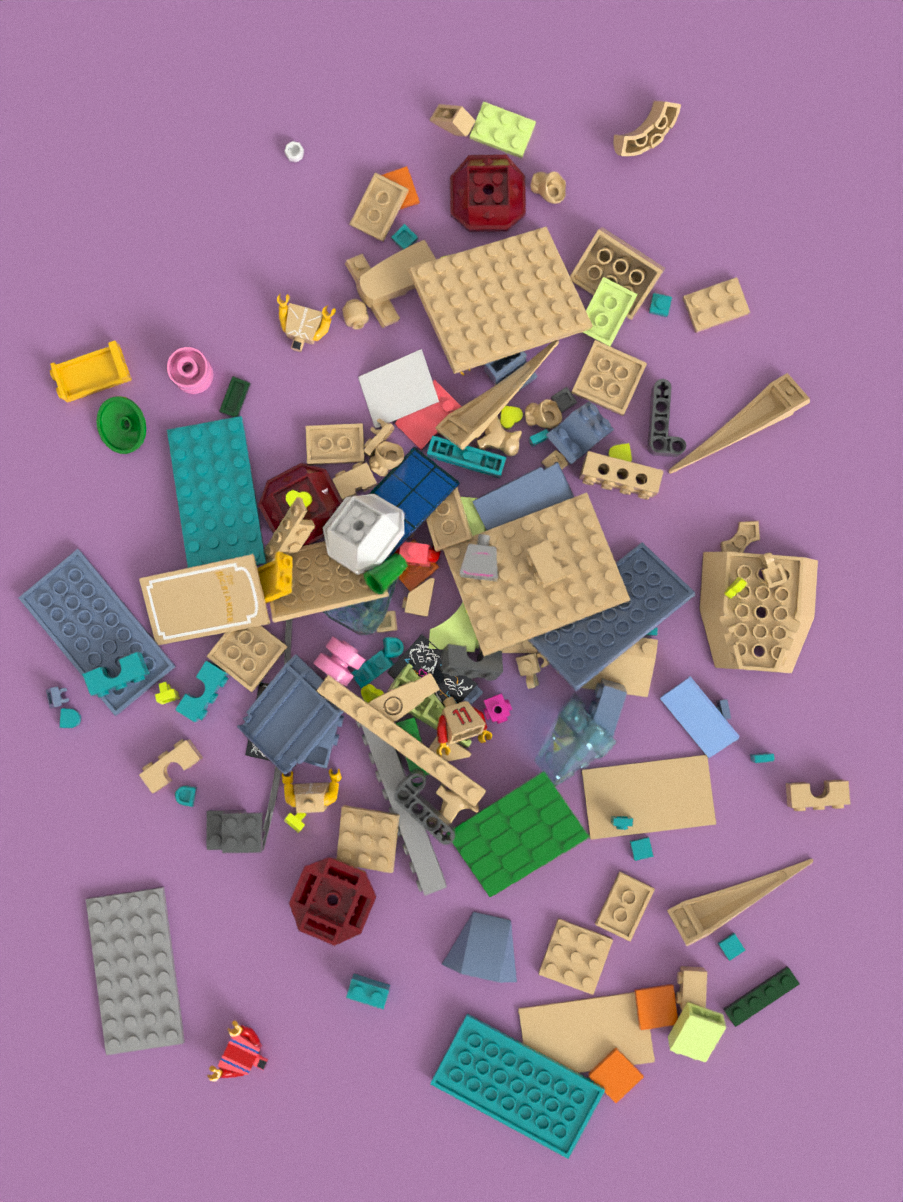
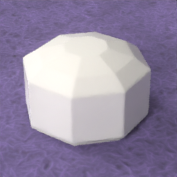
(294, 151)

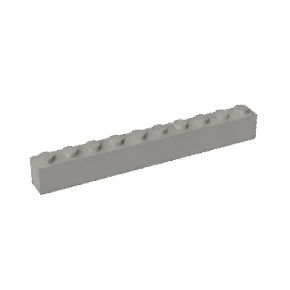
(416, 838)

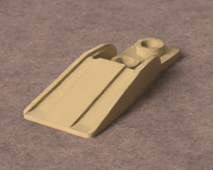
(405, 697)

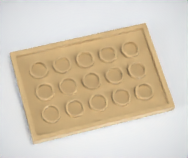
(319, 585)

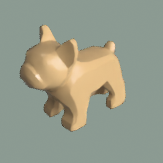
(498, 438)
(451, 804)

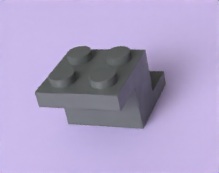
(234, 831)

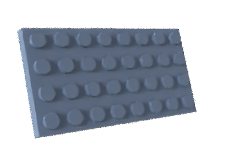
(94, 626)
(593, 643)

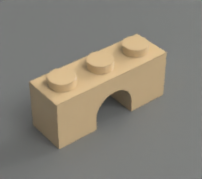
(156, 775)
(835, 794)

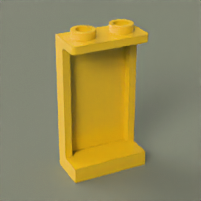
(90, 373)
(276, 577)

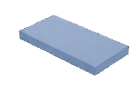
(699, 717)

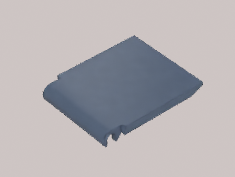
(523, 496)
(290, 716)

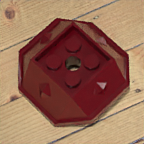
(487, 212)
(301, 479)
(329, 920)

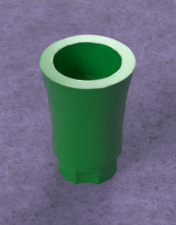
(385, 574)

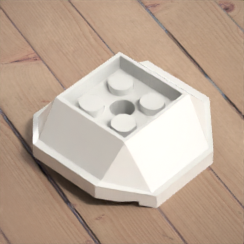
(363, 532)

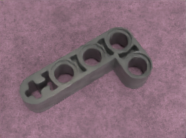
(663, 418)
(427, 811)

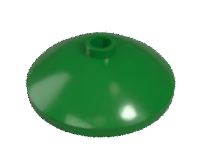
(114, 427)

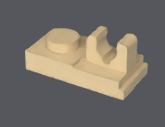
(381, 436)

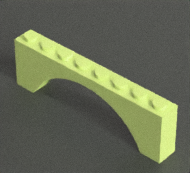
(458, 628)

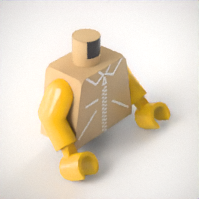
(303, 323)
(311, 796)

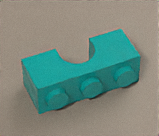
(132, 669)
(213, 679)

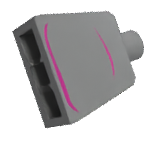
(480, 560)

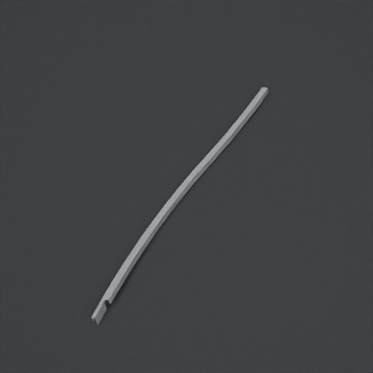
(287, 656)

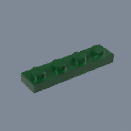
(761, 996)

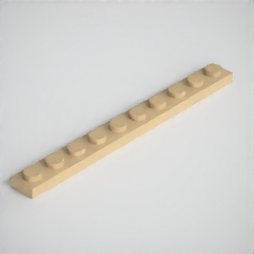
(401, 740)

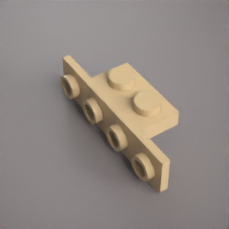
(291, 531)

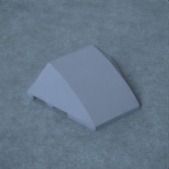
(484, 949)

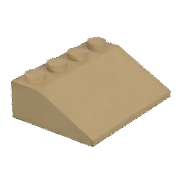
(620, 263)
(631, 668)

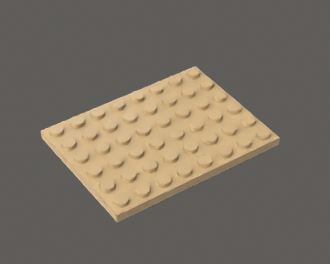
(499, 299)
(518, 606)

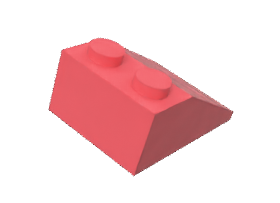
(422, 423)

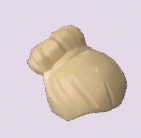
(549, 186)
(543, 414)
(386, 457)

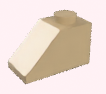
(453, 119)
(419, 599)
(456, 751)

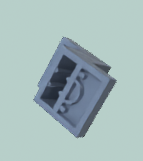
(503, 367)
(580, 432)

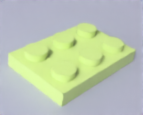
(502, 130)
(608, 310)

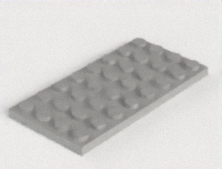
(135, 971)

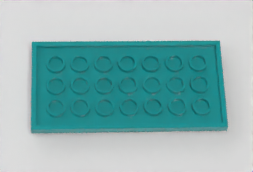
(215, 492)
(517, 1086)

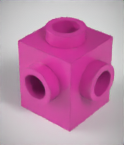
(494, 701)

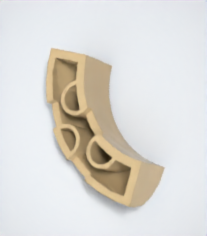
(651, 132)

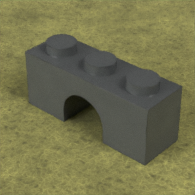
(456, 662)

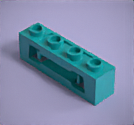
(468, 458)

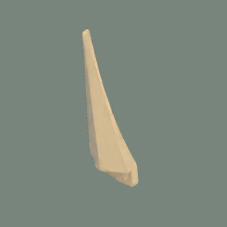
(769, 407)
(474, 417)
(707, 913)

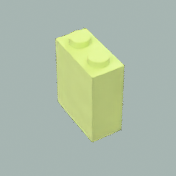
(696, 1032)

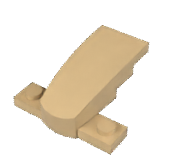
(387, 279)

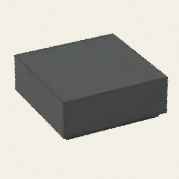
(564, 399)

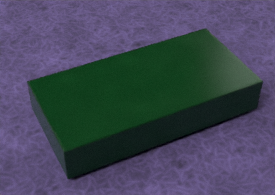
(235, 397)

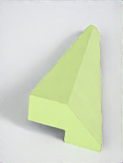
(430, 708)

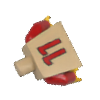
(460, 723)

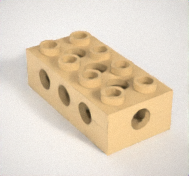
(630, 471)

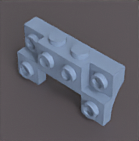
(321, 753)

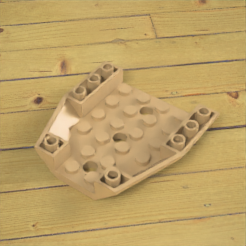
(732, 622)

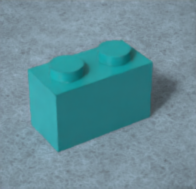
(368, 991)

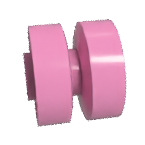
(190, 370)
(343, 656)

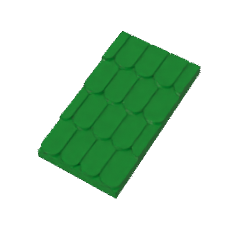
(518, 834)

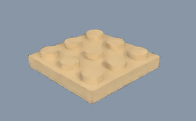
(609, 378)
(247, 654)
(368, 838)
(575, 956)

